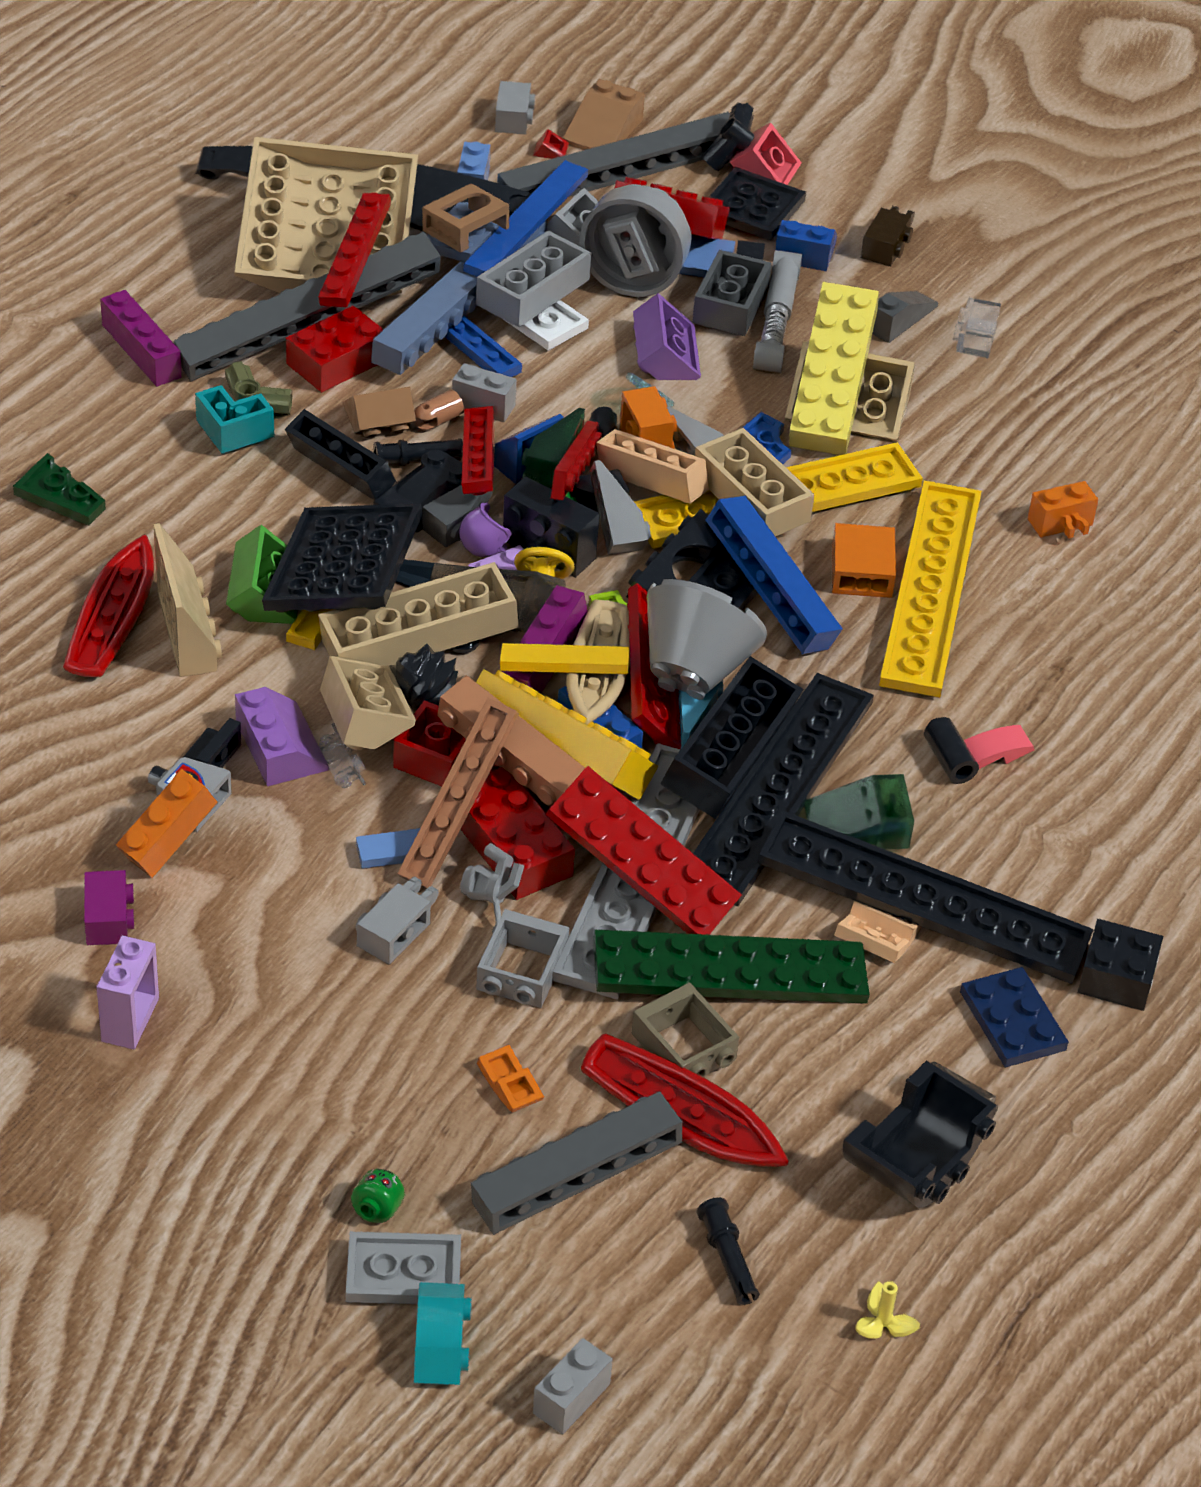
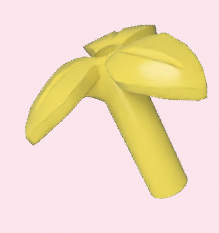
(881, 1304)

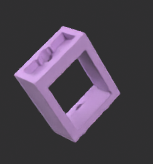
(128, 992)

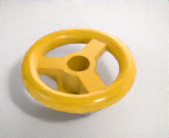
(525, 562)

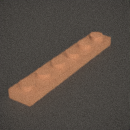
(458, 793)

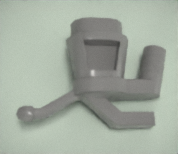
(486, 885)

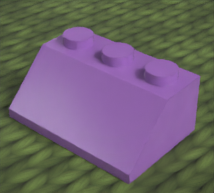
(665, 341)
(278, 736)

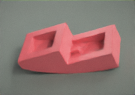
(999, 743)

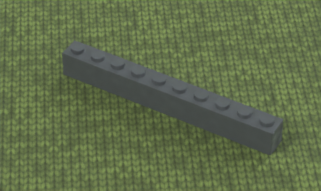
(627, 157)
(298, 308)

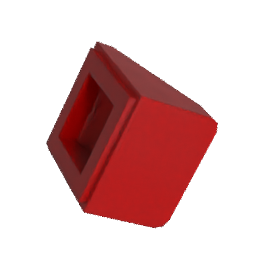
(550, 146)

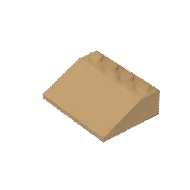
(881, 396)
(184, 608)

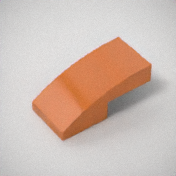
(509, 1080)

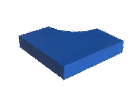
(767, 433)

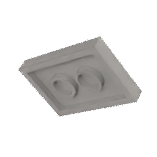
(391, 1265)

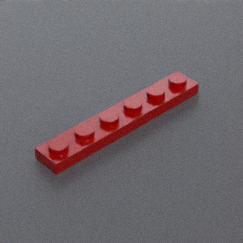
(354, 250)
(478, 450)
(575, 460)

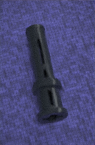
(404, 452)
(724, 1236)

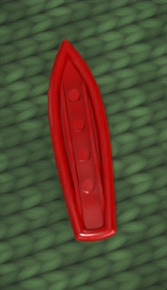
(111, 609)
(709, 1114)

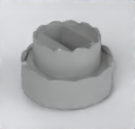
(636, 240)

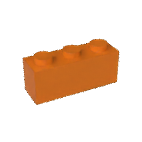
(166, 823)

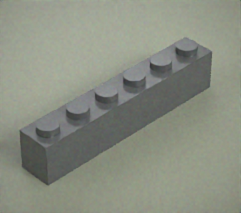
(576, 1162)

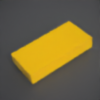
(306, 629)

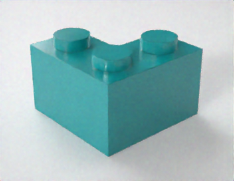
(232, 422)

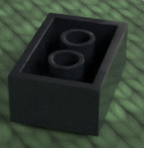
(551, 523)

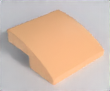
(878, 931)

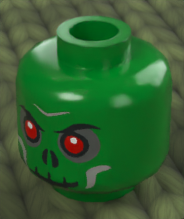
(378, 1195)

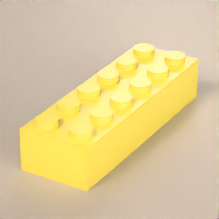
(833, 368)

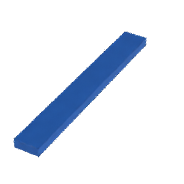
(527, 218)

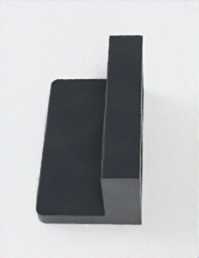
(217, 746)

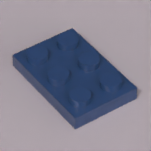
(1014, 1017)

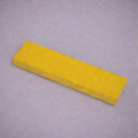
(564, 658)

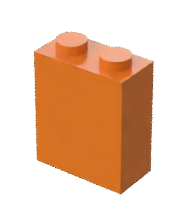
(863, 560)

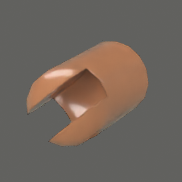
(438, 410)

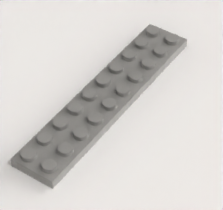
(611, 900)

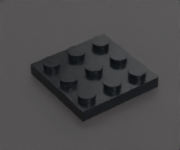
(757, 202)

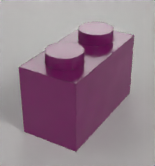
(107, 907)

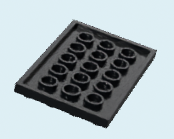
(343, 558)

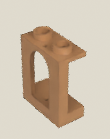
(456, 231)

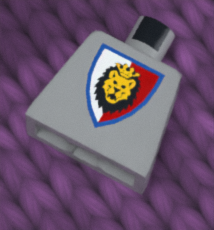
(214, 778)

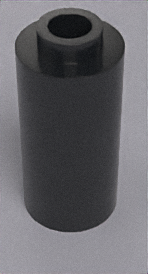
(951, 750)

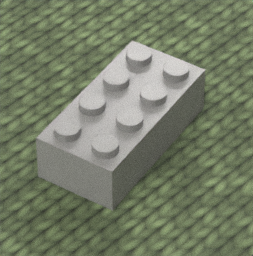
(533, 278)

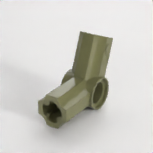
(243, 385)

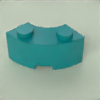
(439, 1333)

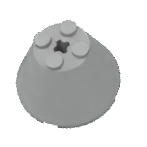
(697, 636)

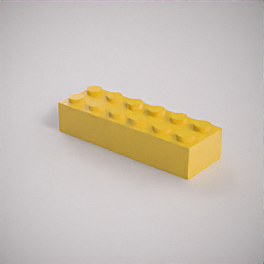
(593, 745)

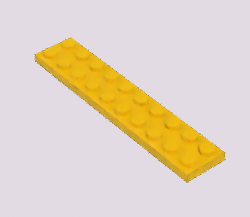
(832, 480)
(930, 589)

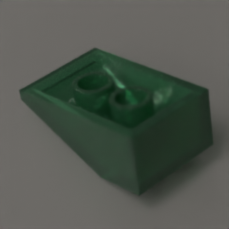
(550, 448)

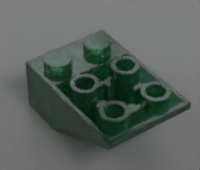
(867, 809)

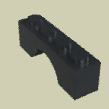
(693, 543)

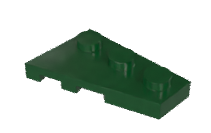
(59, 492)

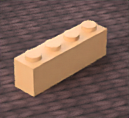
(654, 466)

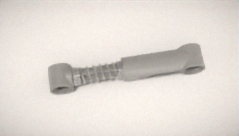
(777, 311)

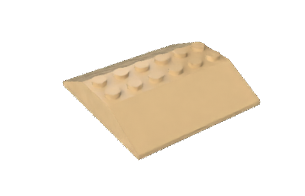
(303, 204)

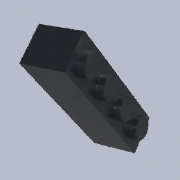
(340, 455)

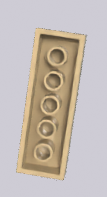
(431, 613)

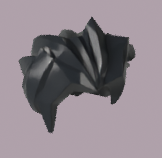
(424, 676)

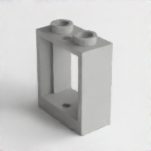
(516, 930)

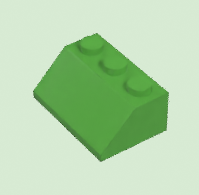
(251, 573)

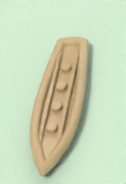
(603, 626)

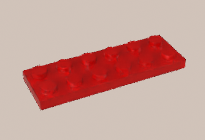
(652, 706)
(643, 854)

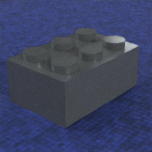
(731, 292)

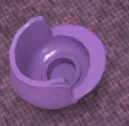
(482, 534)

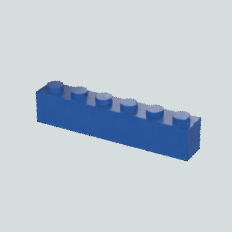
(774, 574)

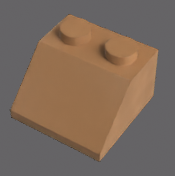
(380, 410)

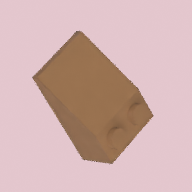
(605, 115)

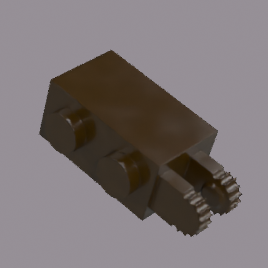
(887, 236)

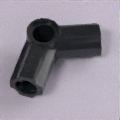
(733, 137)

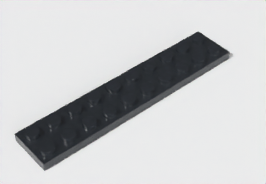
(782, 778)
(926, 896)

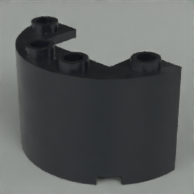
(925, 1138)

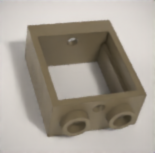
(674, 1008)

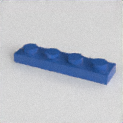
(483, 349)

